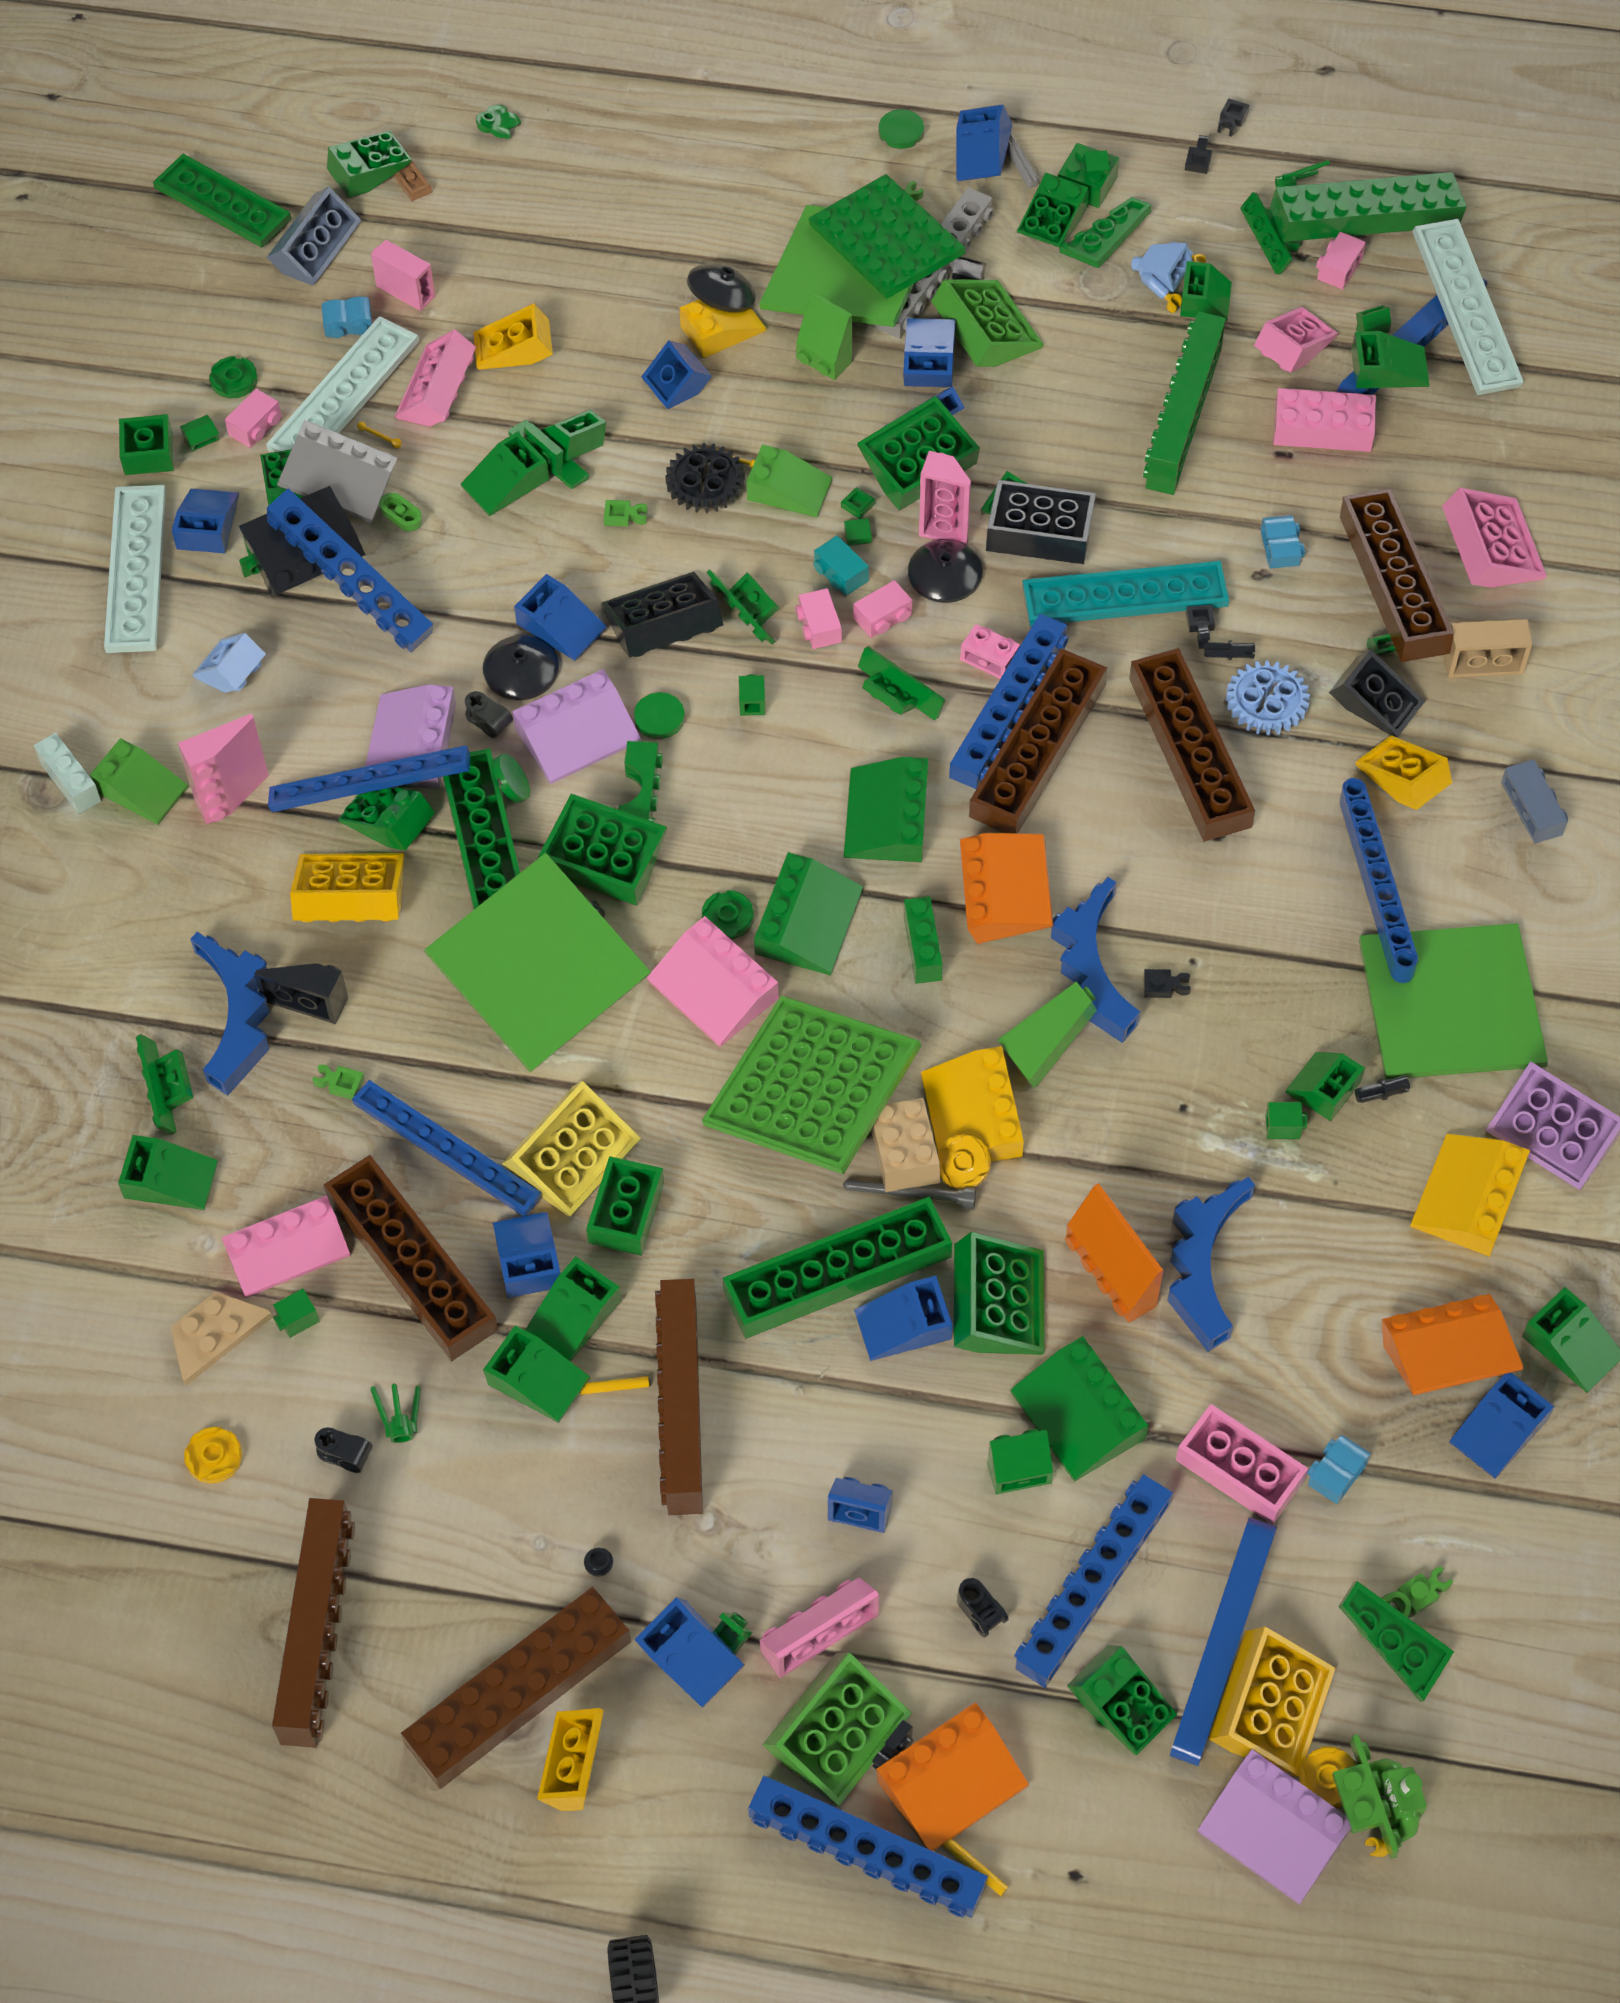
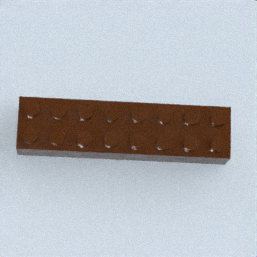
(1396, 575)
(1037, 742)
(1191, 745)
(411, 1258)
(678, 1397)
(312, 1623)
(516, 1687)

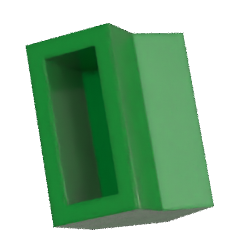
(1374, 319)
(200, 432)
(1373, 642)

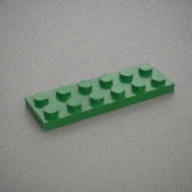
(222, 200)

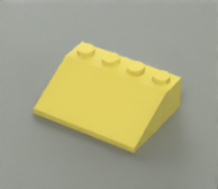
(571, 1148)

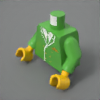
(1405, 1799)

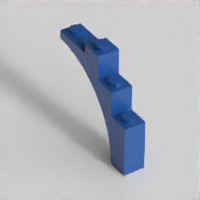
(1082, 964)
(242, 1040)
(1194, 1294)

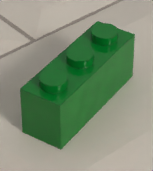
(922, 940)

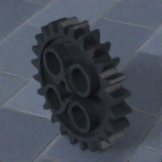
(689, 471)

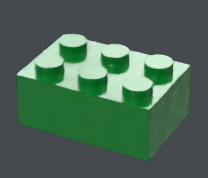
(625, 1205)

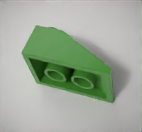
(825, 337)
(787, 482)
(137, 782)

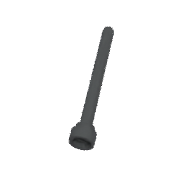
(963, 1197)

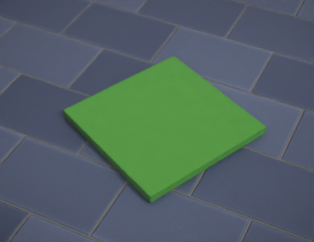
(815, 266)
(537, 962)
(1461, 1010)
(812, 1084)

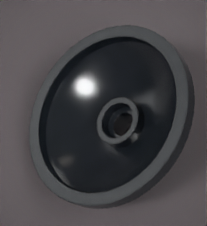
(721, 287)
(945, 571)
(524, 676)

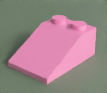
(1294, 338)

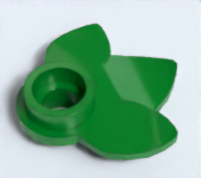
(497, 121)

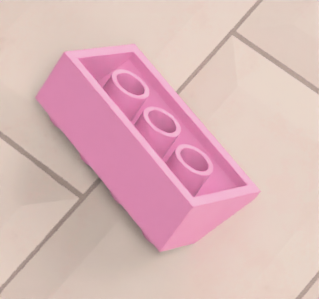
(436, 380)
(944, 499)
(286, 1246)
(820, 1626)

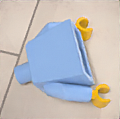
(1164, 268)

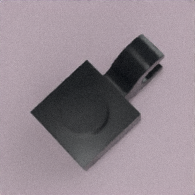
(1199, 157)
(1200, 620)

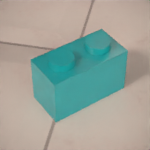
(841, 566)

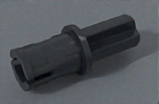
(1229, 650)
(1382, 1089)

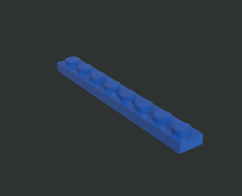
(369, 778)
(447, 1148)

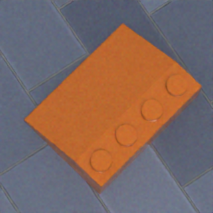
(1005, 885)
(1114, 1255)
(1450, 1344)
(951, 1777)

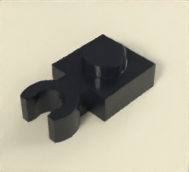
(1232, 115)
(1160, 983)
(896, 1743)

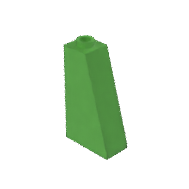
(1048, 1032)

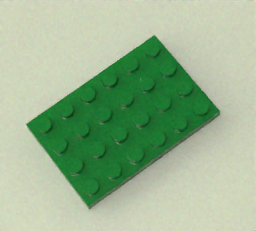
(886, 236)

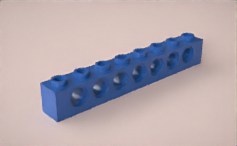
(290, 506)
(1016, 685)
(1043, 1666)
(773, 1794)

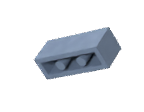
(1534, 801)

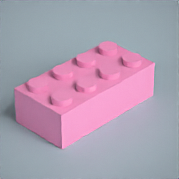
(1324, 420)
(1241, 1464)

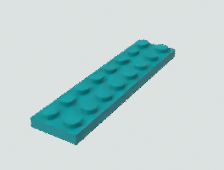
(1126, 592)

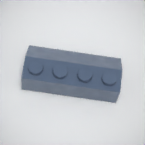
(314, 237)

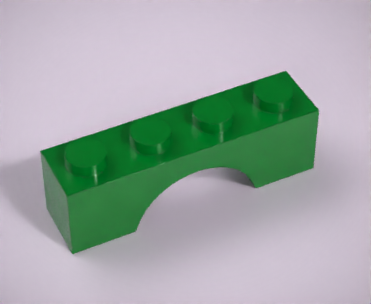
(641, 765)

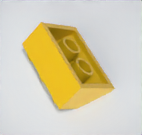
(570, 1758)

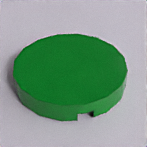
(901, 128)
(233, 377)
(659, 715)
(513, 778)
(729, 912)

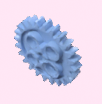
(1248, 687)

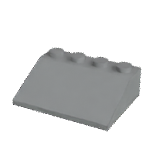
(348, 466)

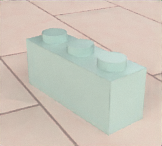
(67, 773)

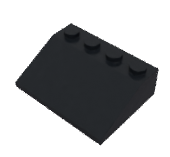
(1040, 522)
(285, 565)
(663, 614)

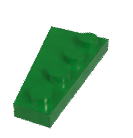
(1107, 234)
(1402, 1643)

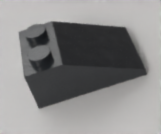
(1377, 694)
(305, 989)

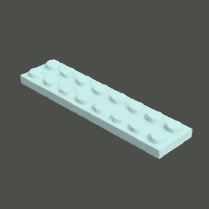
(1467, 307)
(350, 382)
(135, 569)

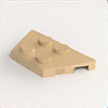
(213, 1331)

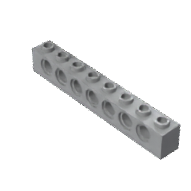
(964, 223)

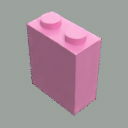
(403, 275)

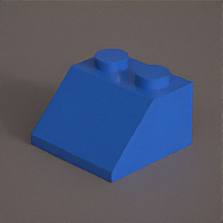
(676, 374)
(859, 1504)

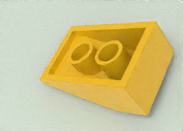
(715, 329)
(514, 340)
(1406, 771)

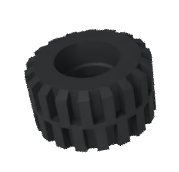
(632, 1970)

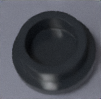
(598, 1562)

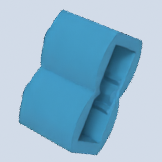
(346, 316)
(1281, 541)
(1338, 1468)

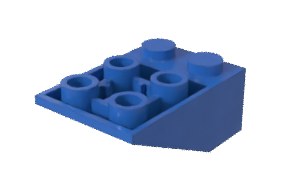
(981, 142)
(929, 352)
(205, 520)
(558, 617)
(527, 1254)
(905, 1319)
(1502, 1424)
(689, 1651)

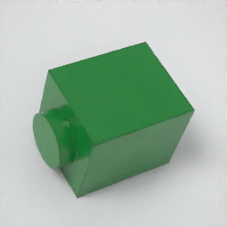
(751, 695)
(1285, 1120)
(295, 1313)

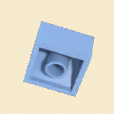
(230, 663)

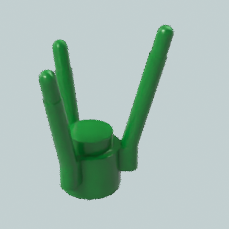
(1289, 179)
(400, 1428)

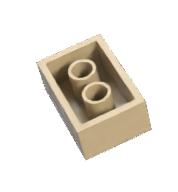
(1489, 648)
(905, 1146)

